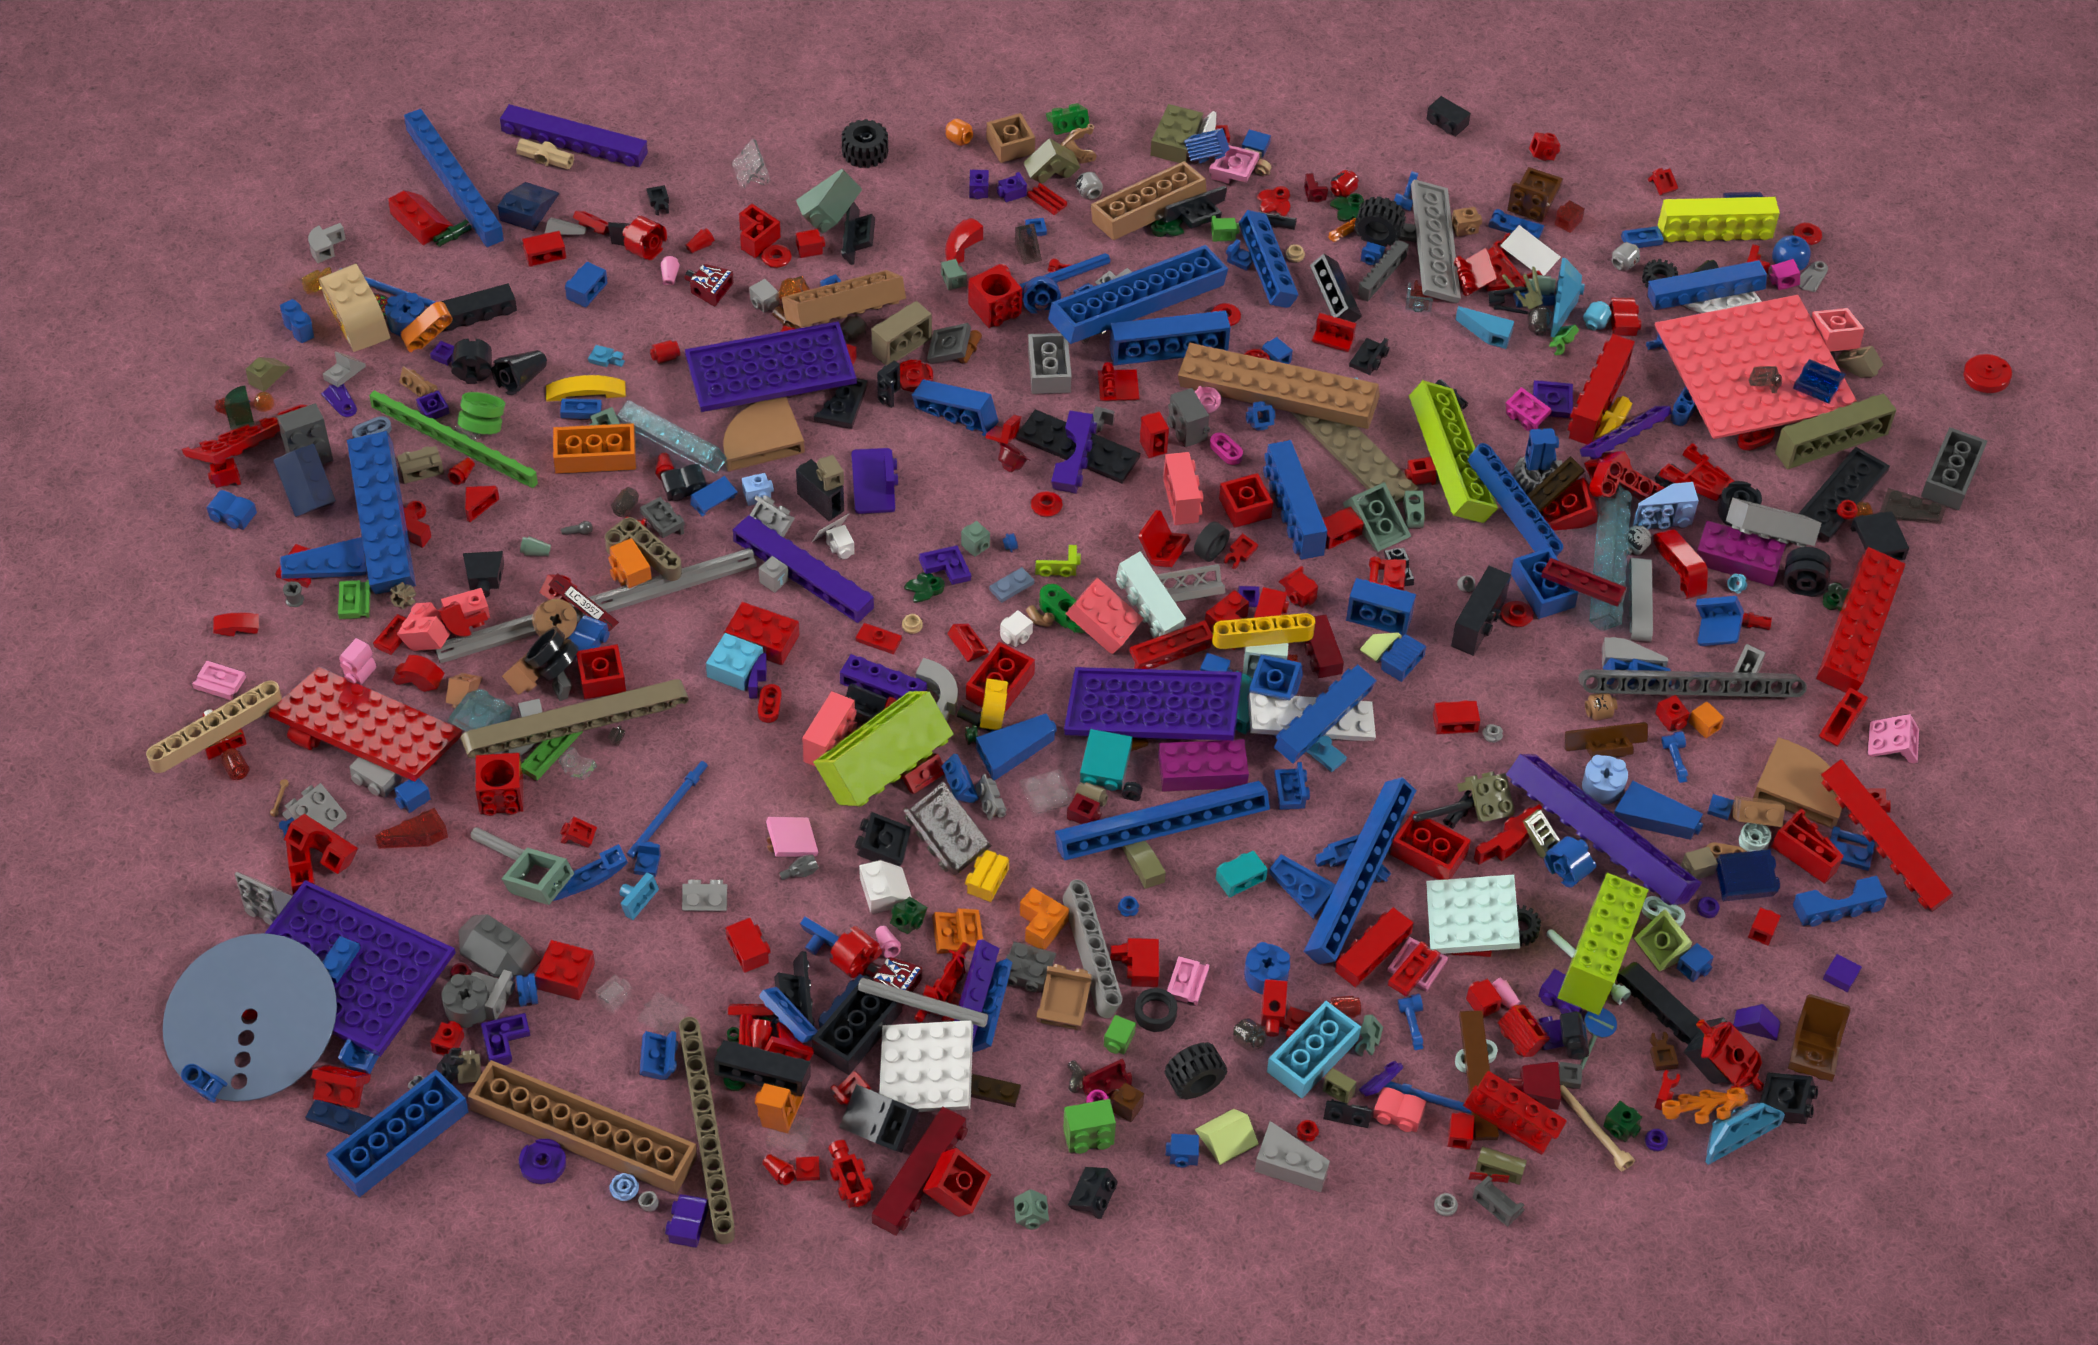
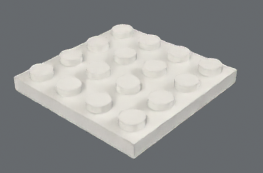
(928, 1064)

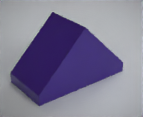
(1757, 1021)

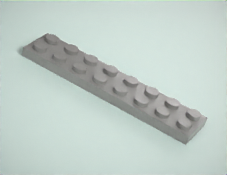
(1435, 241)

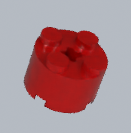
(644, 233)
(855, 952)

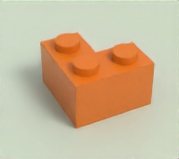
(628, 564)
(1045, 917)
(777, 1107)

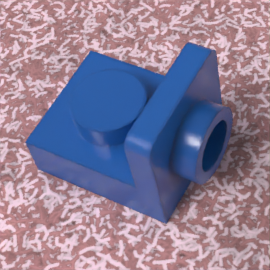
(1372, 253)
(1238, 256)
(647, 859)

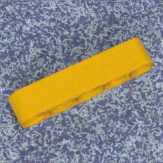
(1263, 631)

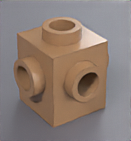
(1466, 221)

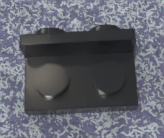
(1369, 355)

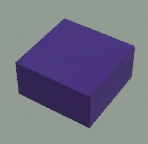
(433, 405)
(1842, 973)

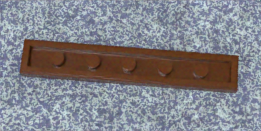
(1476, 1065)

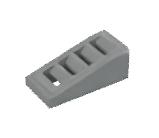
(564, 227)

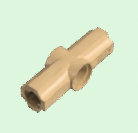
(545, 153)

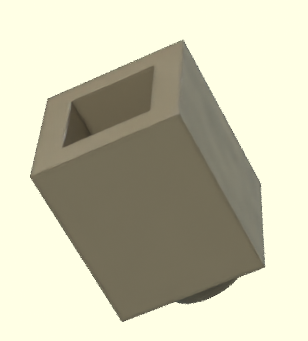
(1700, 863)

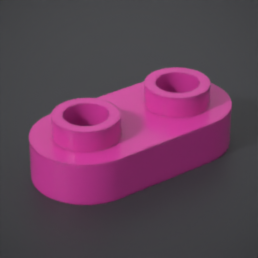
(1227, 449)

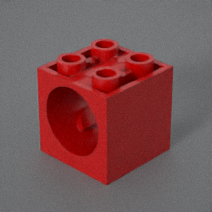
(995, 296)
(494, 770)

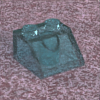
(480, 710)

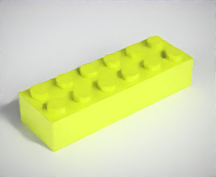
(1718, 219)

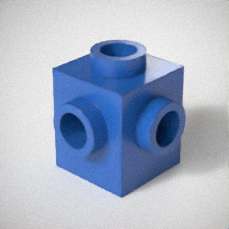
(1267, 415)

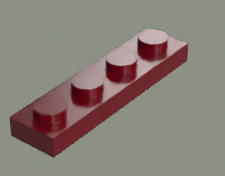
(1584, 582)

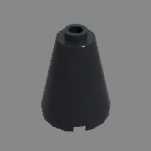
(518, 370)

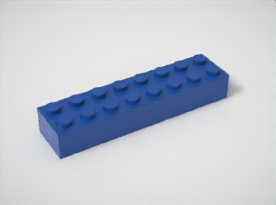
(380, 512)

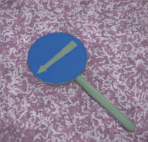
(1599, 1026)

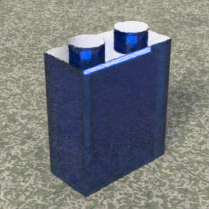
(1747, 875)

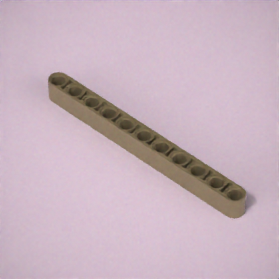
(574, 718)
(710, 1137)

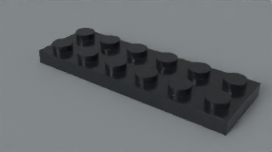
(1105, 455)
(1850, 481)

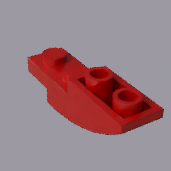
(1508, 841)

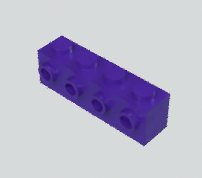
(878, 678)

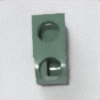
(1414, 509)

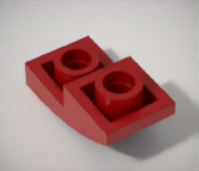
(229, 623)

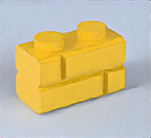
(987, 876)

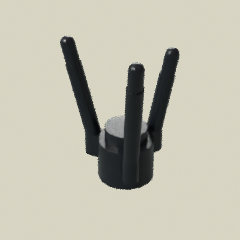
(1497, 297)

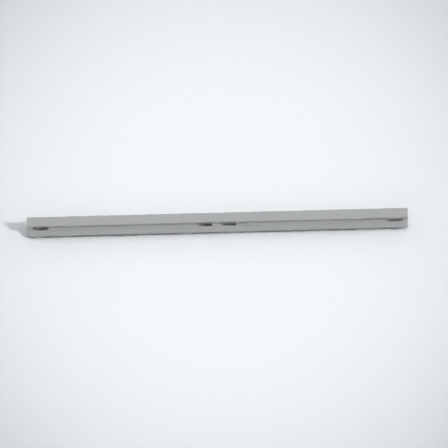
(621, 597)

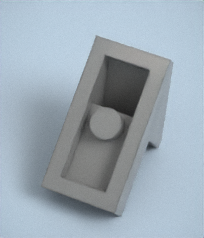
(343, 370)

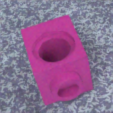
(1785, 275)

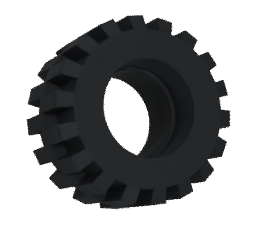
(865, 153)
(1380, 221)
(1195, 1070)

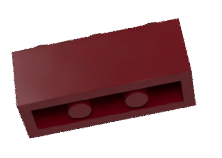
(1323, 650)

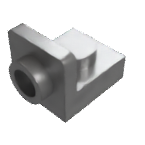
(1103, 416)

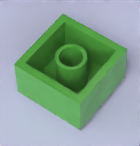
(1089, 1126)

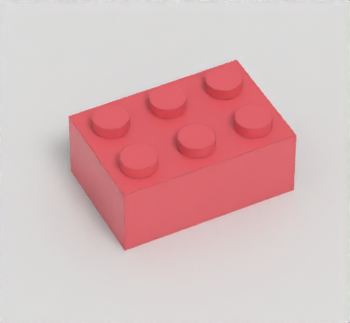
(1182, 488)
(1104, 616)
(829, 727)

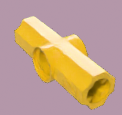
(1614, 417)

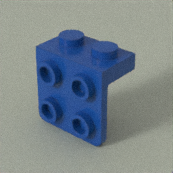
(1720, 620)

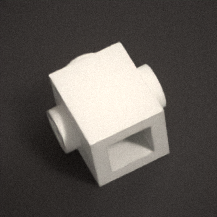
(1016, 629)

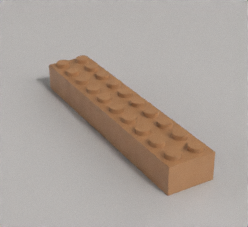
(1280, 385)
(583, 1127)

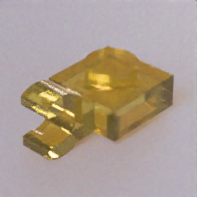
(311, 281)

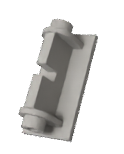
(989, 797)

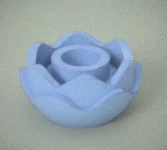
(624, 1180)

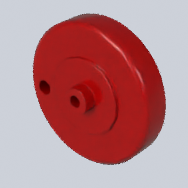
(1987, 373)

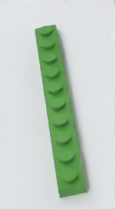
(453, 439)

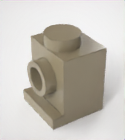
(830, 472)

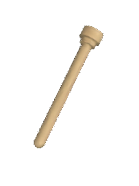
(1620, 1157)

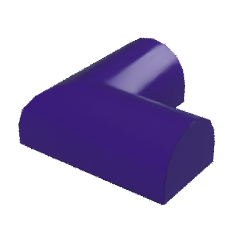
(499, 1032)

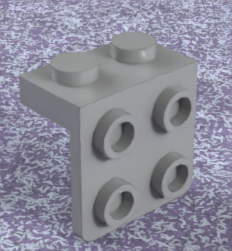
(318, 805)
(498, 992)

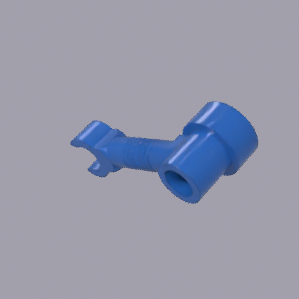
(1404, 200)
(1674, 743)
(1410, 1006)

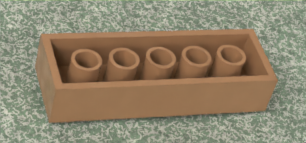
(1146, 200)
(844, 298)

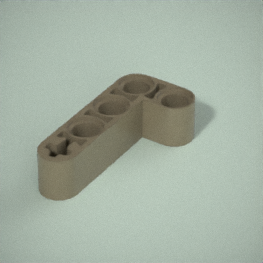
(666, 563)

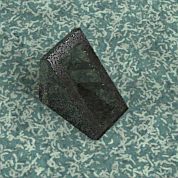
(1027, 243)

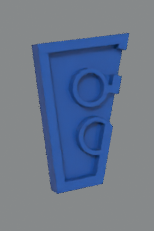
(1302, 884)

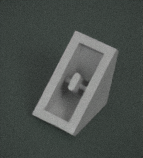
(1749, 661)

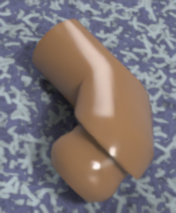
(1042, 620)

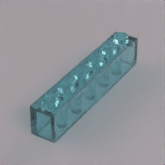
(672, 437)

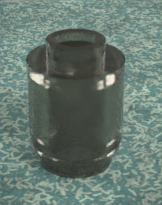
(625, 502)

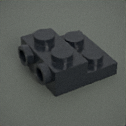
(882, 839)
(1790, 1095)

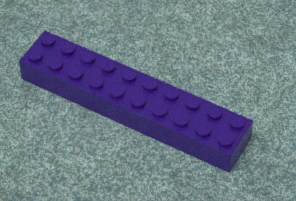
(1603, 829)

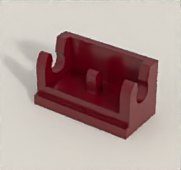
(1107, 1079)

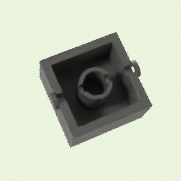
(1188, 417)

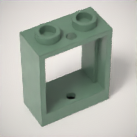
(545, 891)

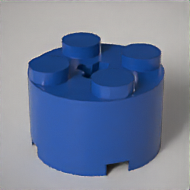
(402, 311)
(1570, 861)
(1266, 962)

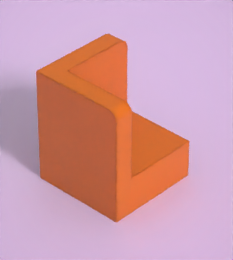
(1706, 719)

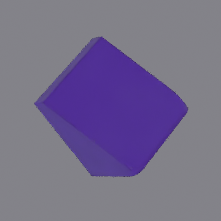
(1250, 593)

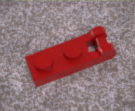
(1413, 969)

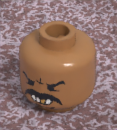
(1600, 706)

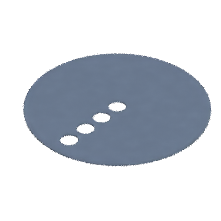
(257, 973)

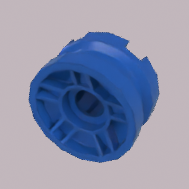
(527, 989)

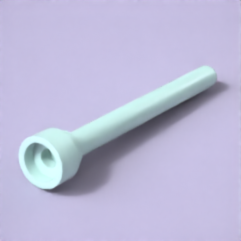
(1617, 991)

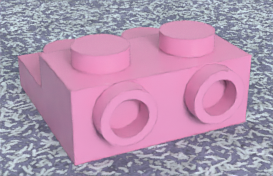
(1235, 165)

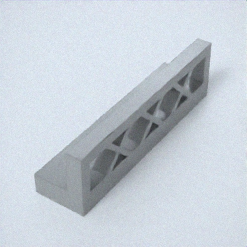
(1196, 589)

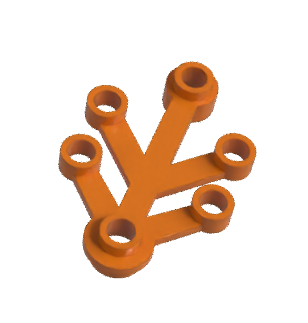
(1733, 1098)

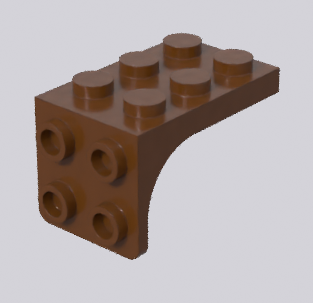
(1534, 194)
(1818, 1037)

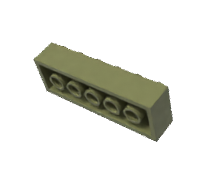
(1835, 431)

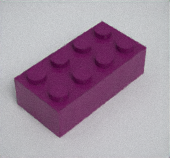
(1740, 553)
(1202, 765)

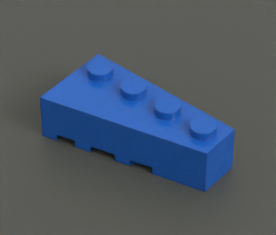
(957, 405)

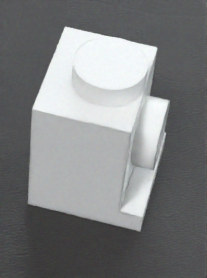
(840, 541)

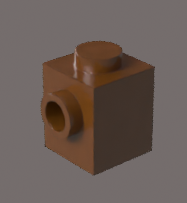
(1127, 1102)

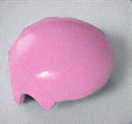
(1209, 398)

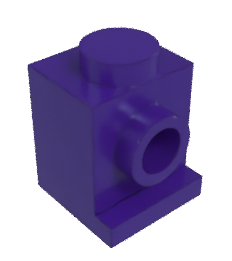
(1012, 188)

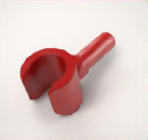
(1054, 265)

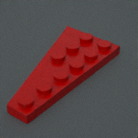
(236, 440)

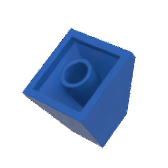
(1276, 677)

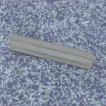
(496, 843)

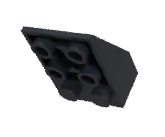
(879, 1118)

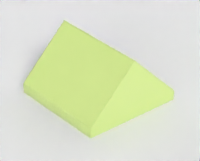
(1663, 941)
(1228, 1135)

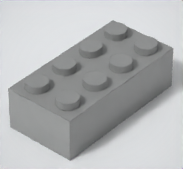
(1773, 523)

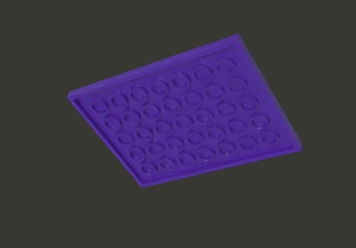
(385, 976)

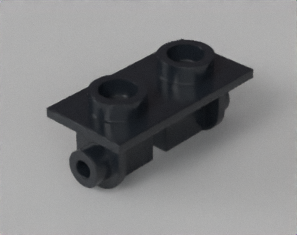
(1347, 1114)

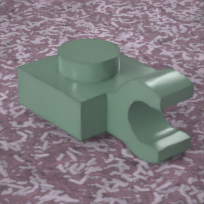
(1371, 1032)

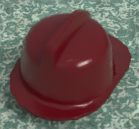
(1011, 457)

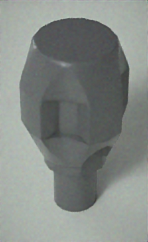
(801, 867)

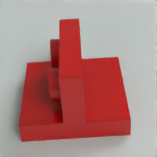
(339, 1085)

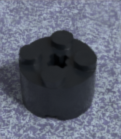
(471, 360)
(1738, 490)

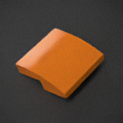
(967, 925)

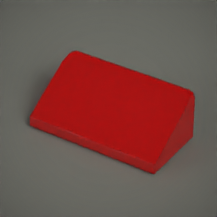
(967, 641)

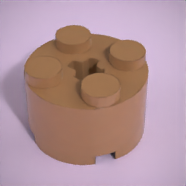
(563, 610)

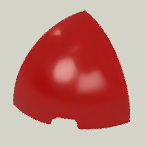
(961, 237)

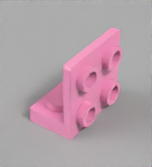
(1894, 736)

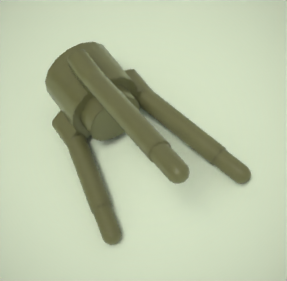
(1533, 298)

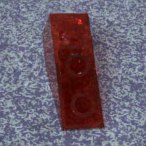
(416, 832)

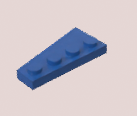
(332, 560)
(992, 1005)

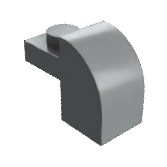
(322, 241)

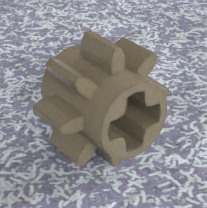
(402, 595)

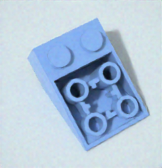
(1668, 507)

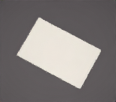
(1530, 250)

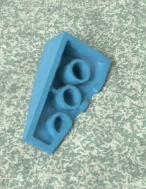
(1567, 294)

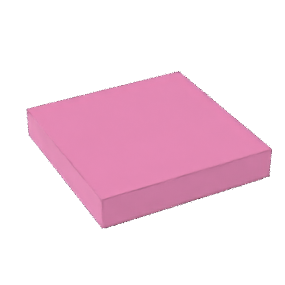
(791, 836)
(1429, 976)

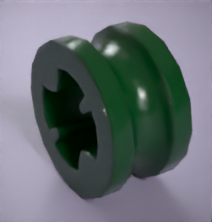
(971, 734)

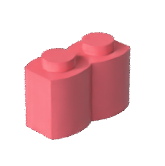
(1399, 1109)

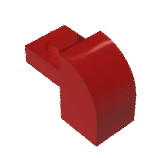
(457, 623)
(420, 672)

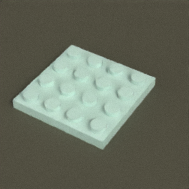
(1473, 914)

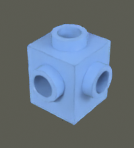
(756, 485)

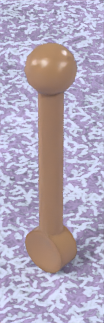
(283, 783)

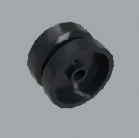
(1807, 571)
(551, 653)

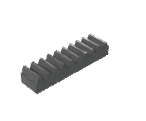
(1382, 270)

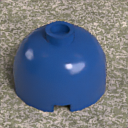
(1792, 248)
(1040, 291)

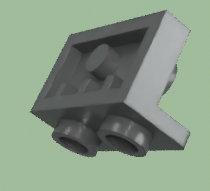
(662, 517)

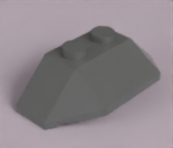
(496, 947)

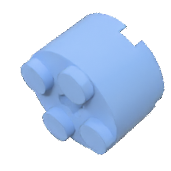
(1605, 779)

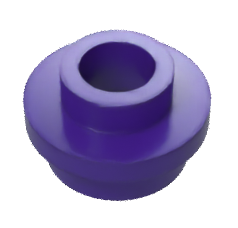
(1658, 1134)

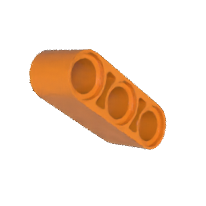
(426, 326)

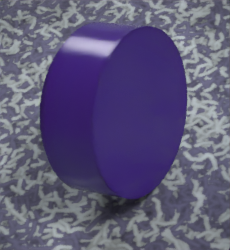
(1708, 907)

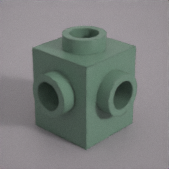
(1031, 1209)

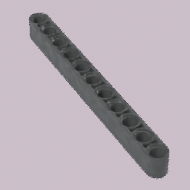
(1683, 678)

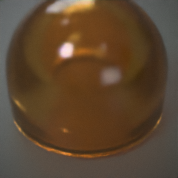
(263, 401)

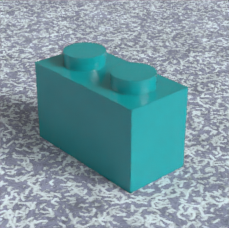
(1241, 873)

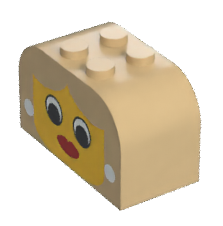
(354, 307)

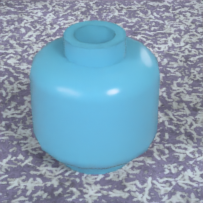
(1597, 315)

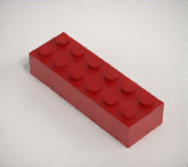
(1600, 389)

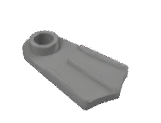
(1813, 276)

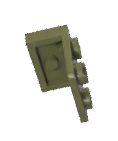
(1490, 795)

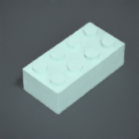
(1149, 596)

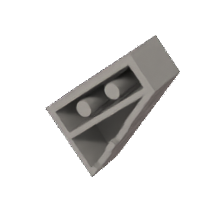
(1291, 1160)

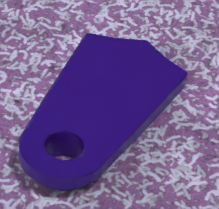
(340, 399)
(1380, 1081)

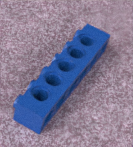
(1268, 259)

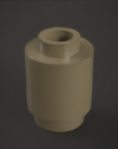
(1093, 792)

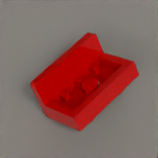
(1334, 332)

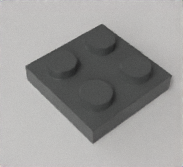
(949, 343)

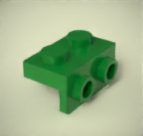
(1068, 119)

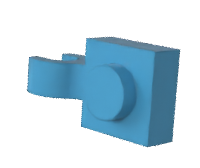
(604, 356)

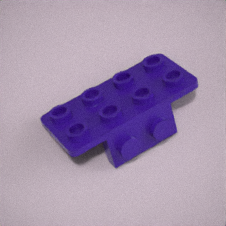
(874, 480)

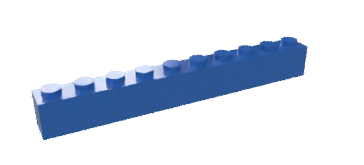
(454, 178)
(1162, 820)
(1360, 871)

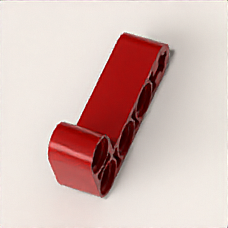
(1611, 473)
(1684, 561)

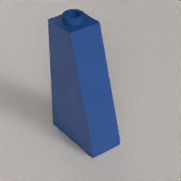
(1014, 744)
(1657, 813)

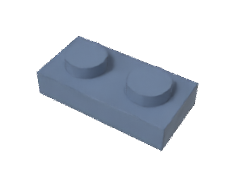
(1011, 585)

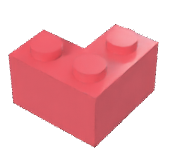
(423, 628)

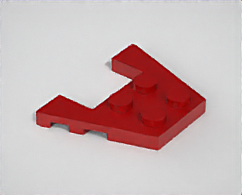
(1503, 266)
(1706, 478)

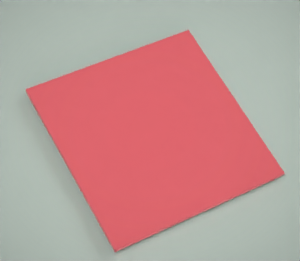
(1722, 348)

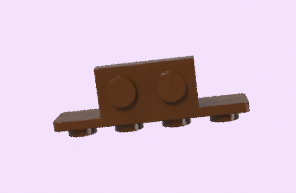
(1607, 740)

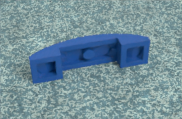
(594, 873)

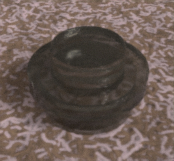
(616, 735)

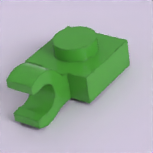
(1564, 336)

